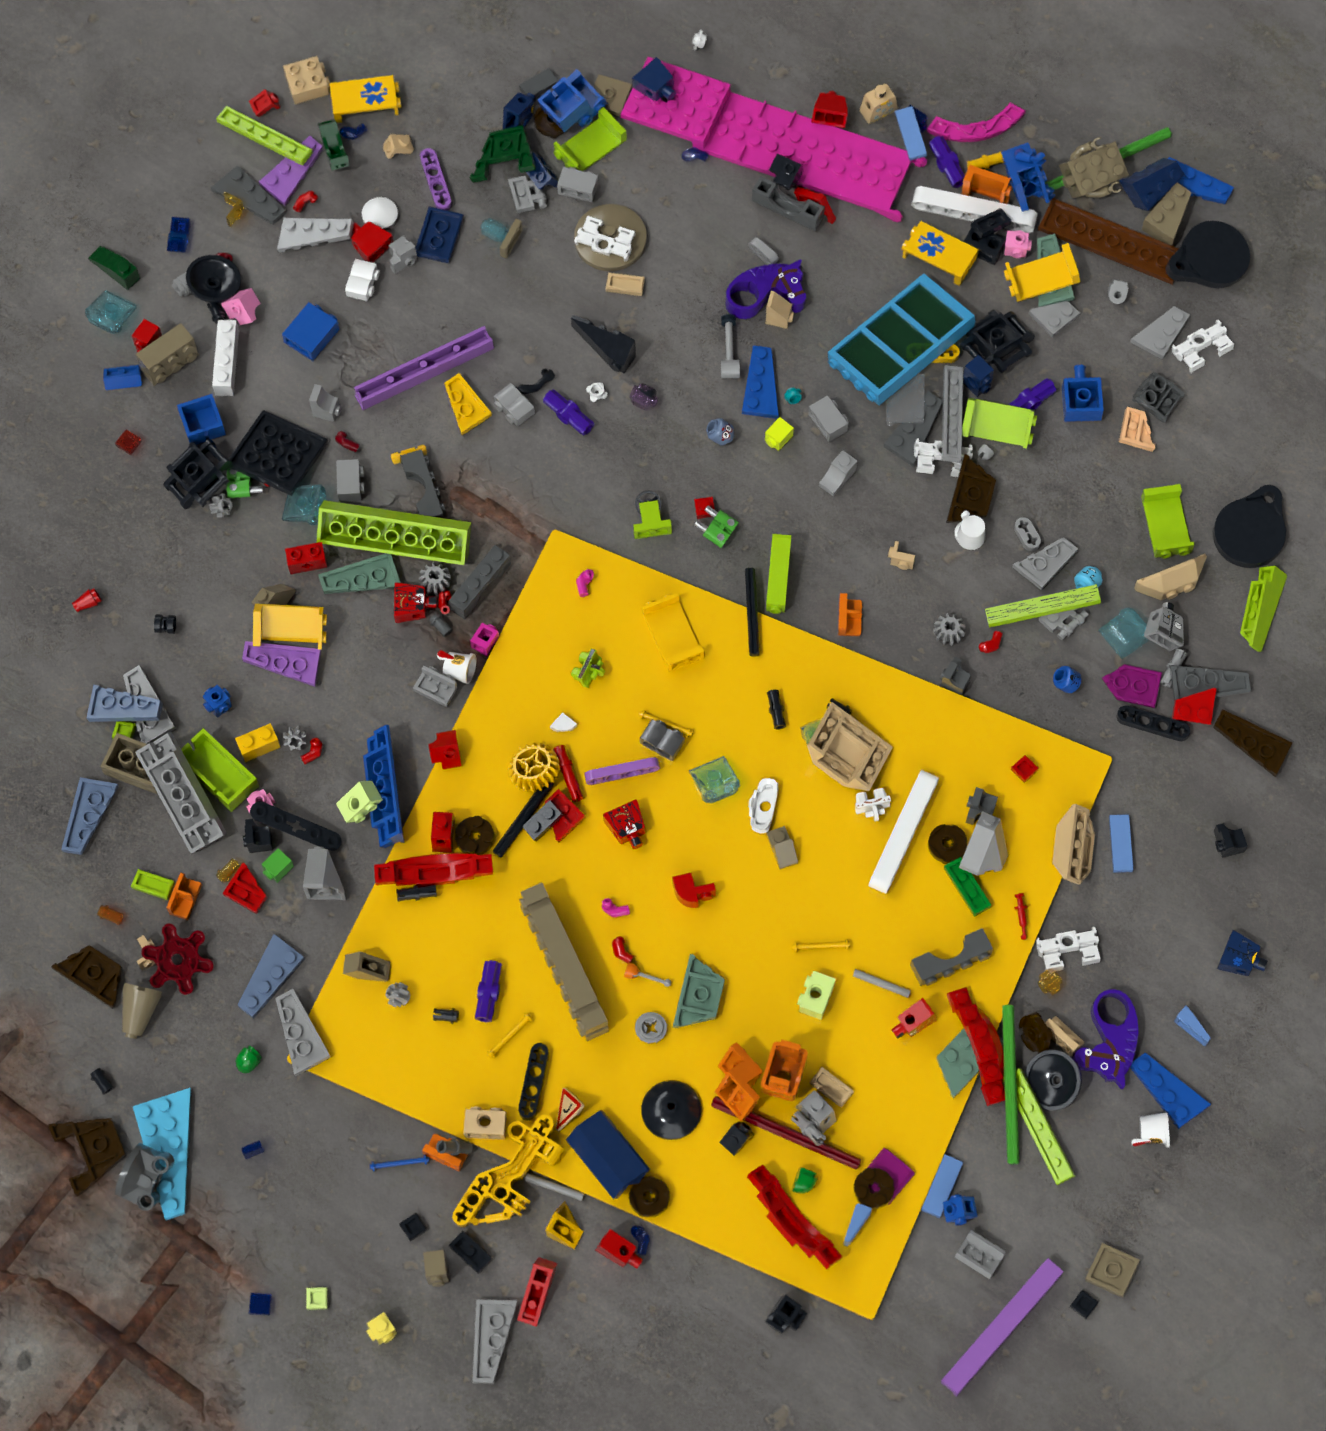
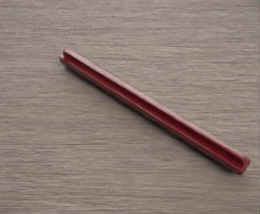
(792, 1135)

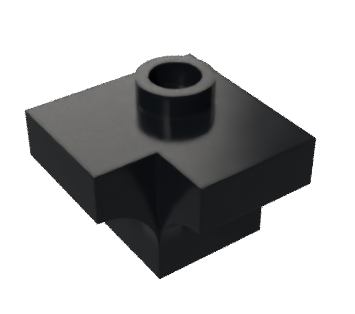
(786, 171)
(256, 837)
(1229, 841)
(786, 1313)

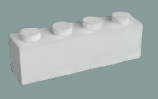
(225, 358)

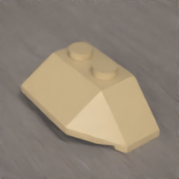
(1172, 580)
(1074, 844)

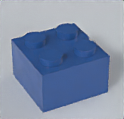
(567, 107)
(201, 419)

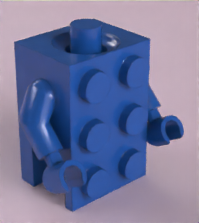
(1027, 179)

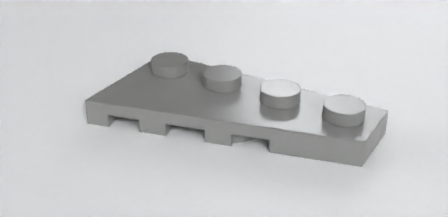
(312, 231)
(139, 684)
(301, 1036)
(491, 1332)

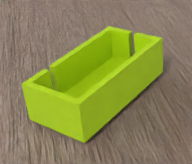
(219, 770)

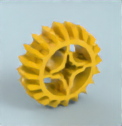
(531, 763)

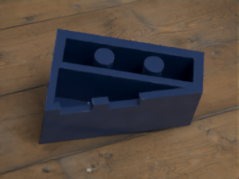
(1152, 183)

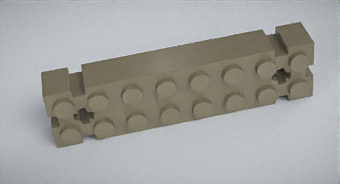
(564, 962)

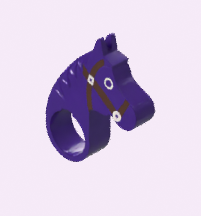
(761, 280)
(1119, 1043)

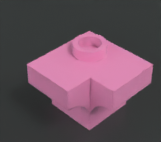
(242, 306)

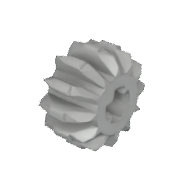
(437, 572)
(949, 623)

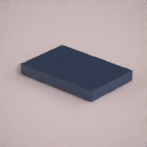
(439, 234)

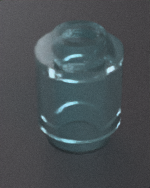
(494, 230)

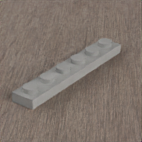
(952, 413)

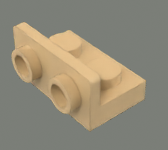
(1064, 1036)

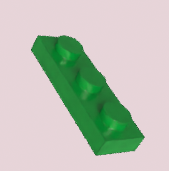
(967, 887)

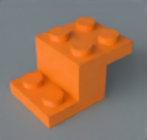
(739, 1079)

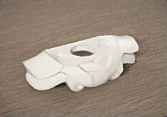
(766, 792)

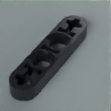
(1152, 727)
(536, 1082)

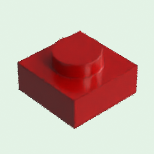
(701, 504)
(1024, 768)

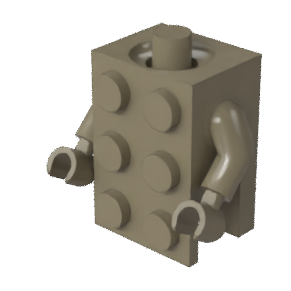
(1093, 169)

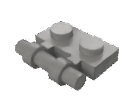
(522, 197)
(1057, 620)

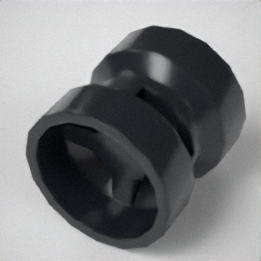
(165, 624)

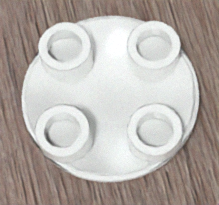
(380, 212)

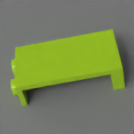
(592, 142)
(998, 422)
(1166, 521)

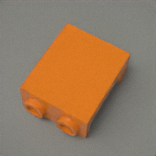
(986, 184)

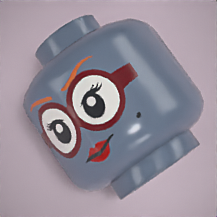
(720, 431)

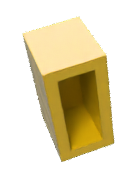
(257, 742)

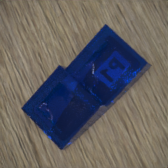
(178, 234)

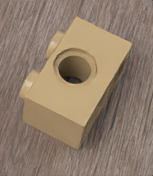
(494, 1130)

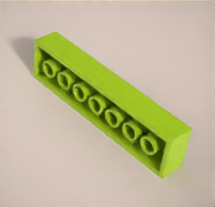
(393, 532)

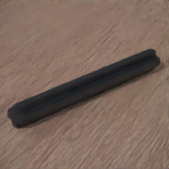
(752, 616)
(520, 820)

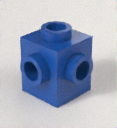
(217, 700)
(959, 1209)

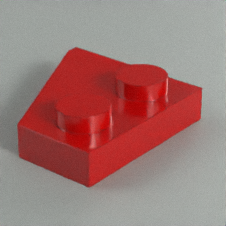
(805, 194)
(1195, 707)
(571, 817)
(245, 890)

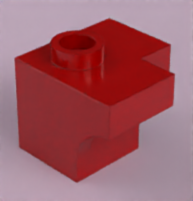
(445, 750)

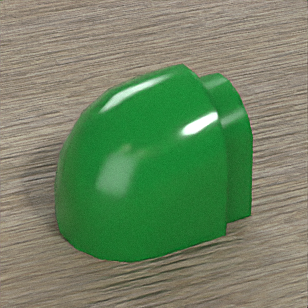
(247, 1059)
(804, 1181)

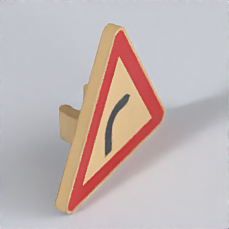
(568, 1108)

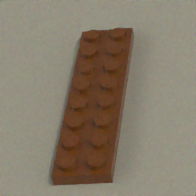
(1108, 239)

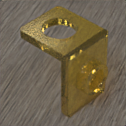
(236, 211)

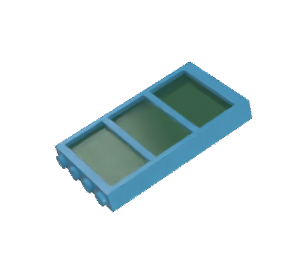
(901, 339)

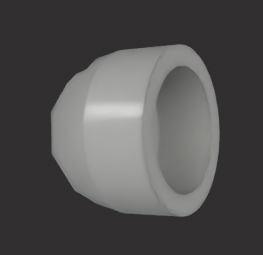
(986, 452)

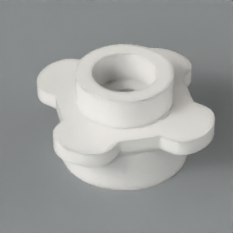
(699, 40)
(596, 387)

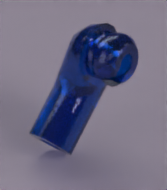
(352, 133)
(694, 153)
(642, 1238)

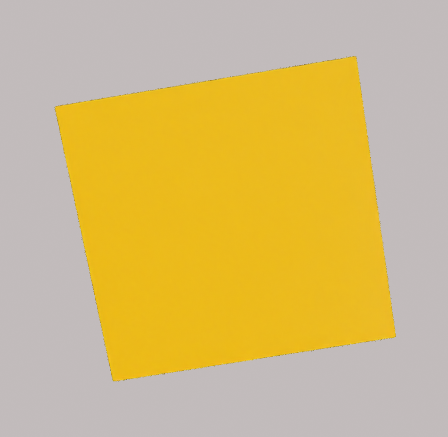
(741, 933)

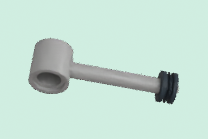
(730, 367)

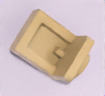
(397, 144)
(899, 559)
(143, 963)

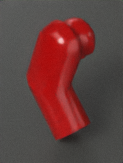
(302, 199)
(442, 604)
(991, 645)
(315, 751)
(619, 950)

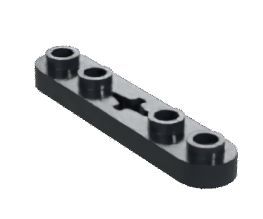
(277, 819)

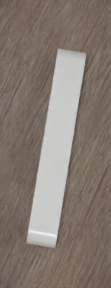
(970, 207)
(903, 831)

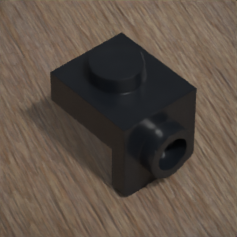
(736, 1137)

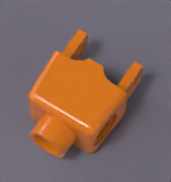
(786, 1058)

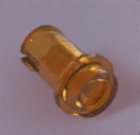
(109, 914)

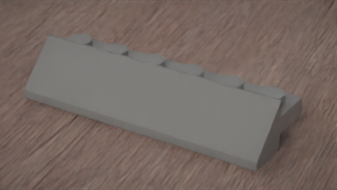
(181, 792)

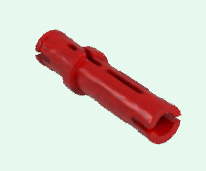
(568, 773)

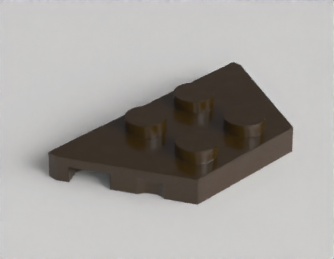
(972, 491)
(92, 973)

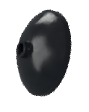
(213, 271)
(1042, 1076)
(671, 1123)

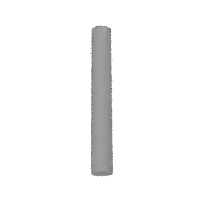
(881, 983)
(554, 1187)

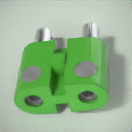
(240, 485)
(720, 527)

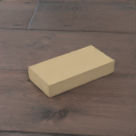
(625, 284)
(831, 1087)

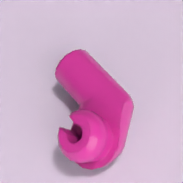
(583, 580)
(614, 911)

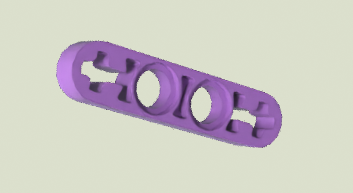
(434, 180)
(622, 771)

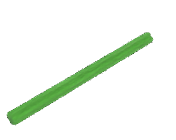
(1126, 151)
(1010, 1084)

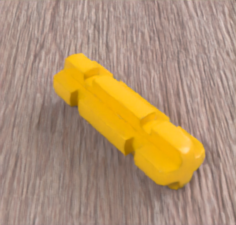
(395, 457)

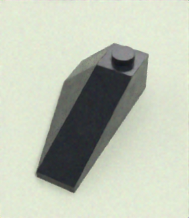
(613, 347)

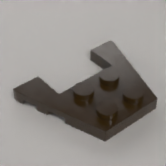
(98, 1145)

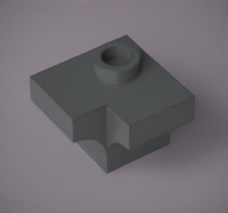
(954, 677)
(980, 802)

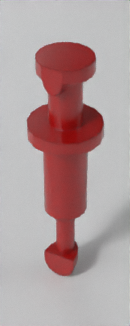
(1021, 914)

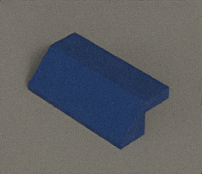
(607, 1154)

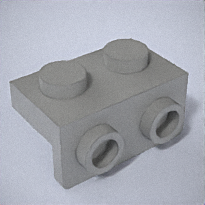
(436, 686)
(980, 1254)

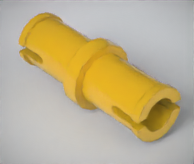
(986, 161)

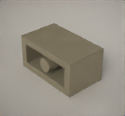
(436, 1268)

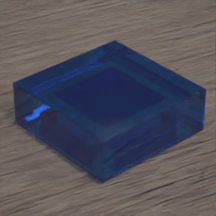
(252, 1149)
(260, 1304)

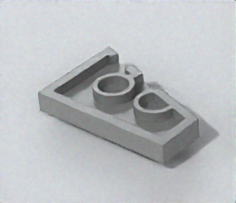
(1045, 564)

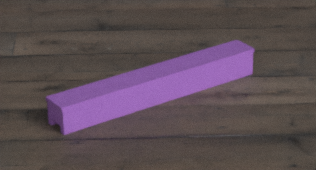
(423, 368)
(1002, 1327)

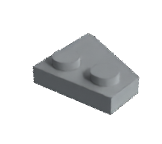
(1054, 317)

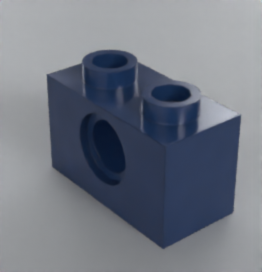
(978, 376)

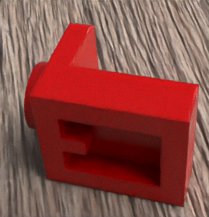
(264, 102)

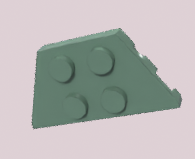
(699, 994)
(958, 1063)

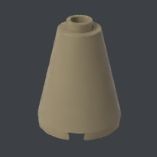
(138, 1008)

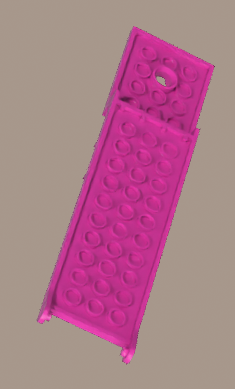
(754, 133)

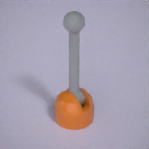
(632, 972)

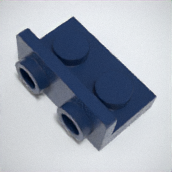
(543, 174)

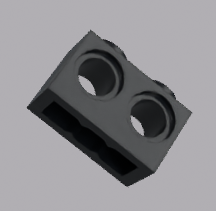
(984, 251)

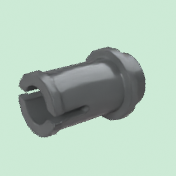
(441, 625)

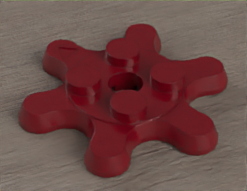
(190, 962)

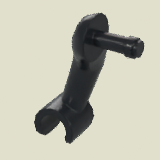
(547, 376)

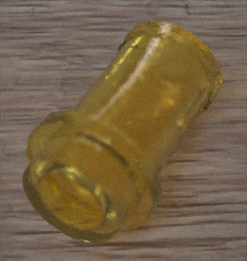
(227, 871)

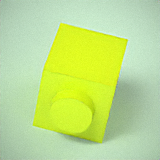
(779, 434)

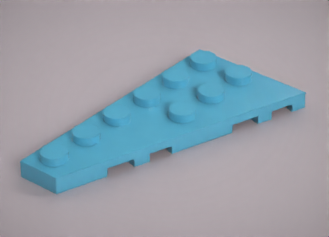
(166, 1129)

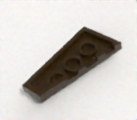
(1259, 744)

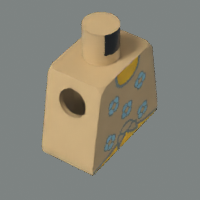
(878, 103)

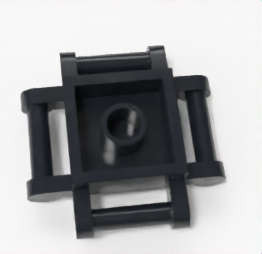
(997, 337)
(196, 473)

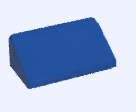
(122, 377)

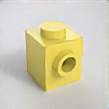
(381, 1329)

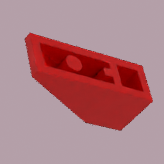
(537, 1291)

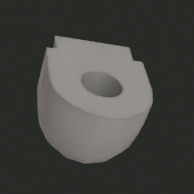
(180, 286)
(1117, 291)

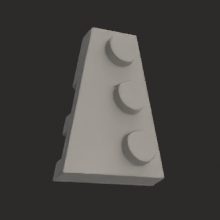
(1162, 332)

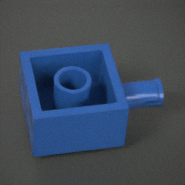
(1082, 397)

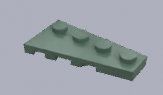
(1049, 246)
(365, 575)

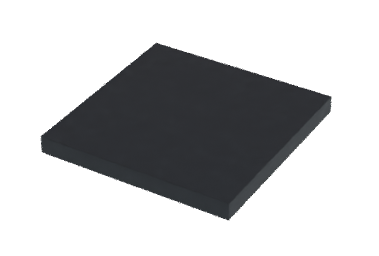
(277, 452)

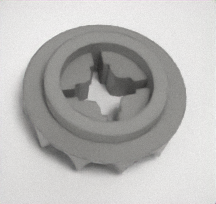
(649, 1019)

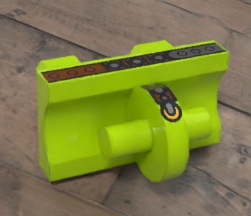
(590, 669)

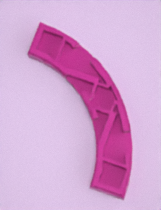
(977, 131)

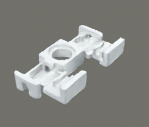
(618, 248)
(1189, 349)
(930, 451)
(1051, 946)

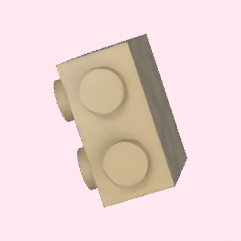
(306, 79)

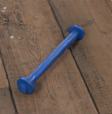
(401, 1162)

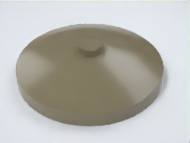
(612, 217)

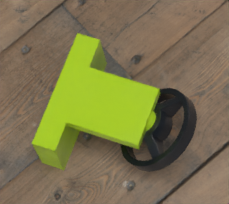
(651, 520)

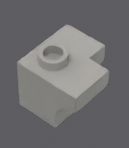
(402, 254)

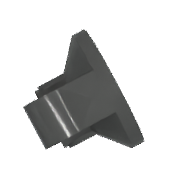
(142, 1176)

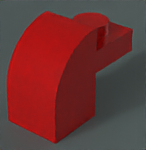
(689, 894)

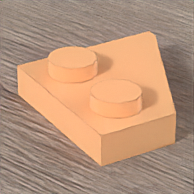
(1136, 430)

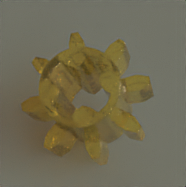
(1049, 982)

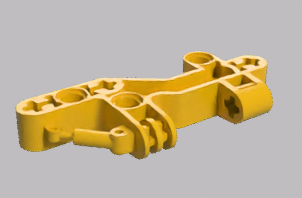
(503, 1176)

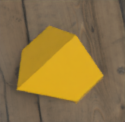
(564, 1227)

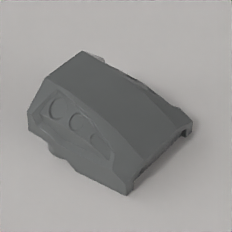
(1157, 396)

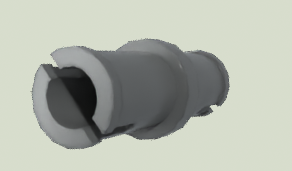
(454, 1147)

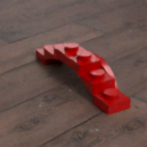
(433, 869)
(984, 1042)
(789, 1219)

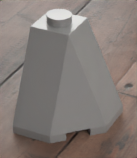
(986, 847)
(321, 877)

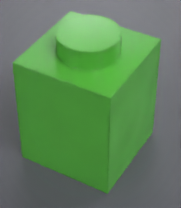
(277, 866)

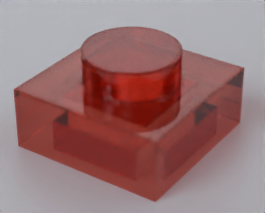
(128, 442)

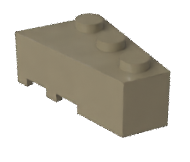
(1167, 215)

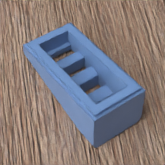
(1191, 1025)
(858, 1219)

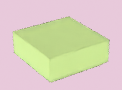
(317, 1298)

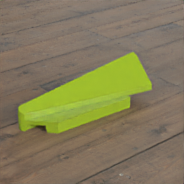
(1262, 605)

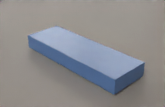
(910, 133)
(1121, 843)
(942, 1186)

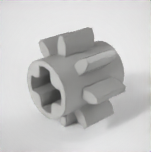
(220, 505)
(297, 734)
(397, 994)

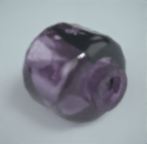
(644, 396)

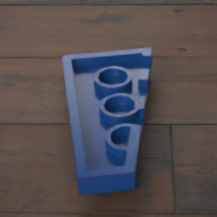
(1204, 185)
(760, 388)
(1170, 1093)

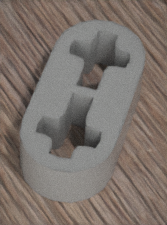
(762, 251)
(1024, 536)

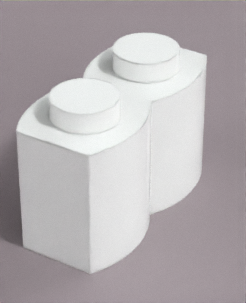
(362, 280)

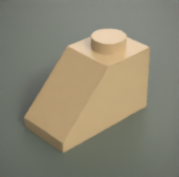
(778, 311)

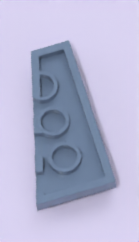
(118, 706)
(87, 810)
(271, 973)

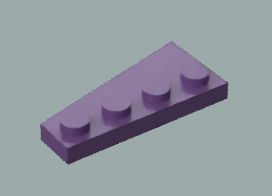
(285, 177)
(289, 661)

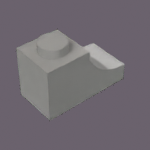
(323, 404)
(839, 472)

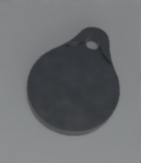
(1210, 256)
(1250, 529)

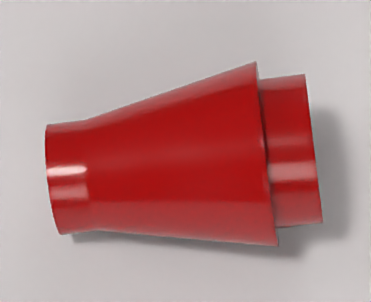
(87, 600)

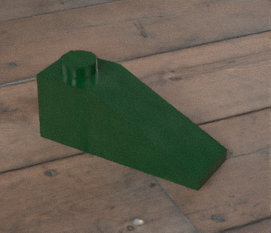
(115, 266)

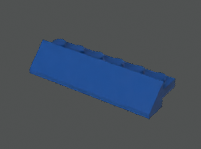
(381, 770)

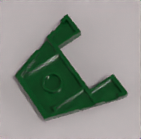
(504, 146)

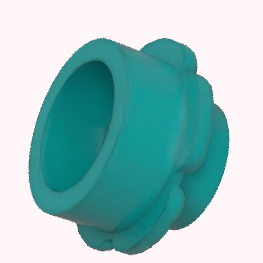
(793, 395)

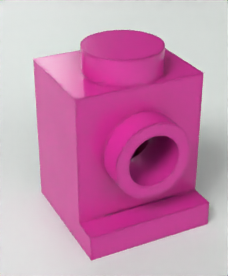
(478, 642)

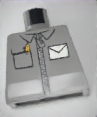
(1165, 627)
(817, 1110)

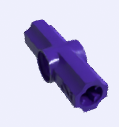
(947, 161)
(1033, 397)
(568, 412)
(488, 991)

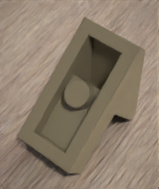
(782, 847)

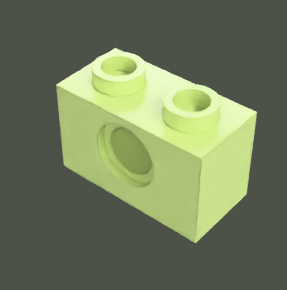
(359, 801)
(816, 1006)

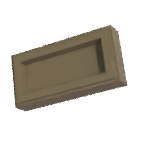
(511, 238)

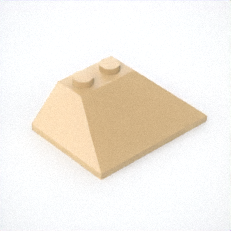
(847, 749)

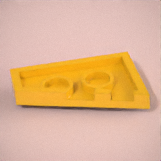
(466, 404)

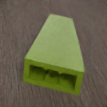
(778, 573)

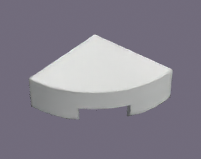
(563, 723)

